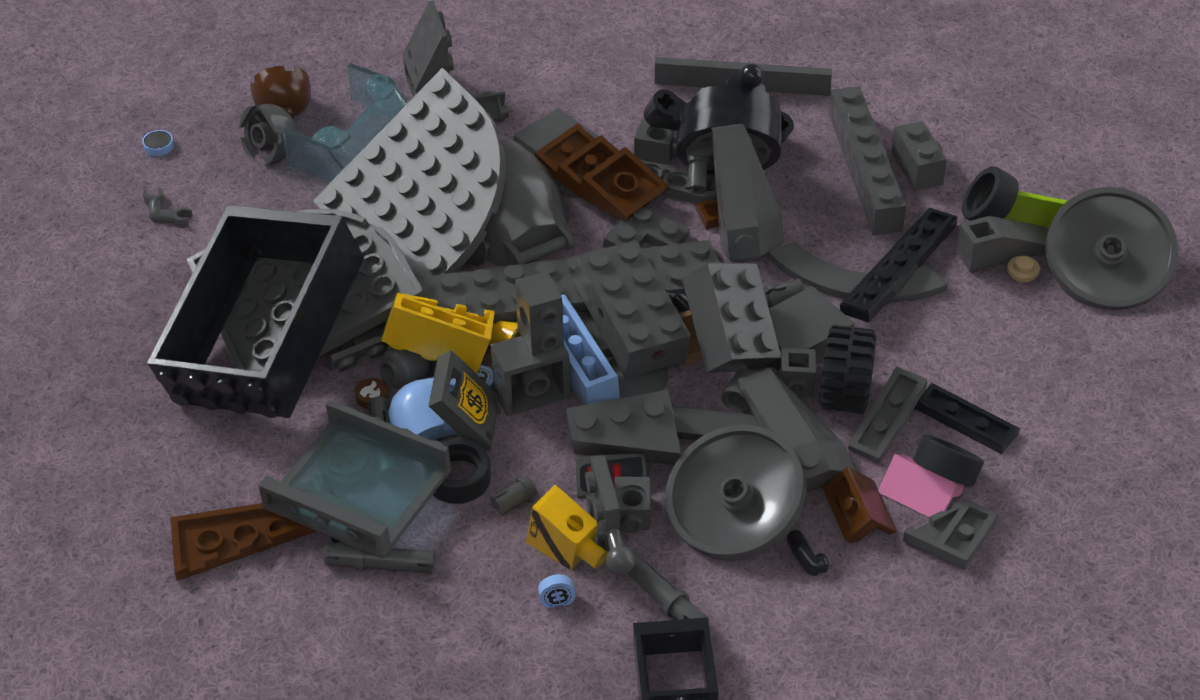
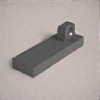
(888, 415)

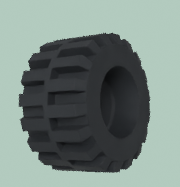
(847, 369)

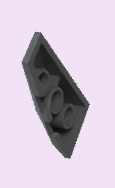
(746, 204)
(788, 416)

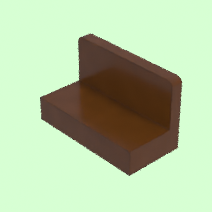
(857, 505)

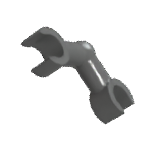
(158, 215)

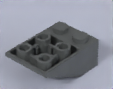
(427, 49)

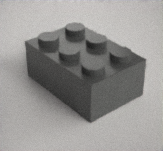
(731, 317)

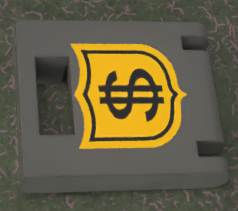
(471, 407)

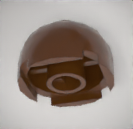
(282, 88)

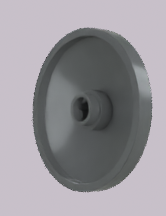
(1111, 248)
(736, 492)

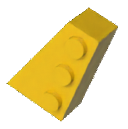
(433, 330)

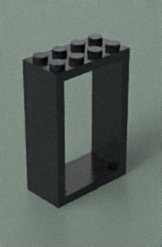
(212, 293)

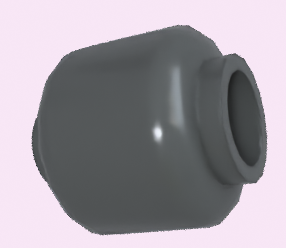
(402, 367)

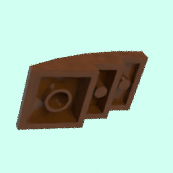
(601, 173)

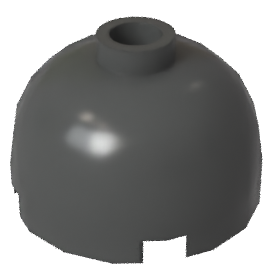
(265, 127)

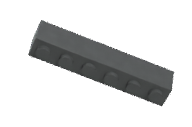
(867, 161)

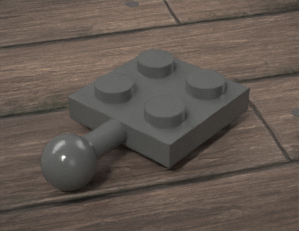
(605, 508)

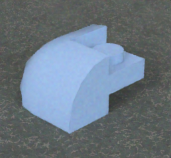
(411, 410)

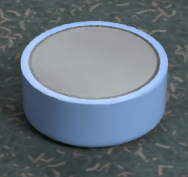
(158, 143)

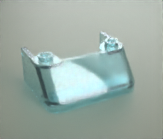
(334, 148)

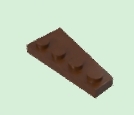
(226, 535)

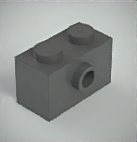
(919, 155)

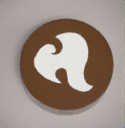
(369, 389)

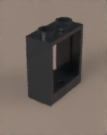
(689, 636)

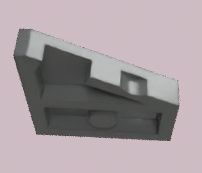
(954, 533)

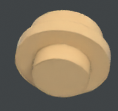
(1023, 268)

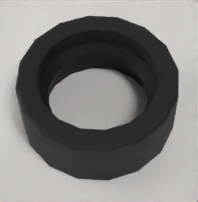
(990, 194)
(948, 460)
(470, 488)

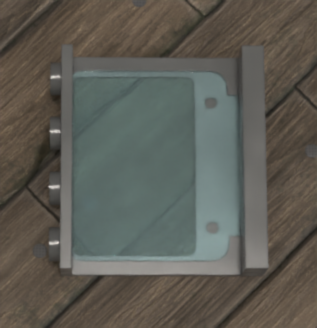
(359, 481)

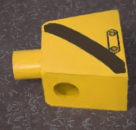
(564, 531)

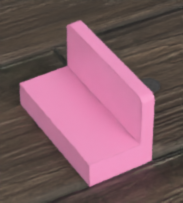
(918, 487)

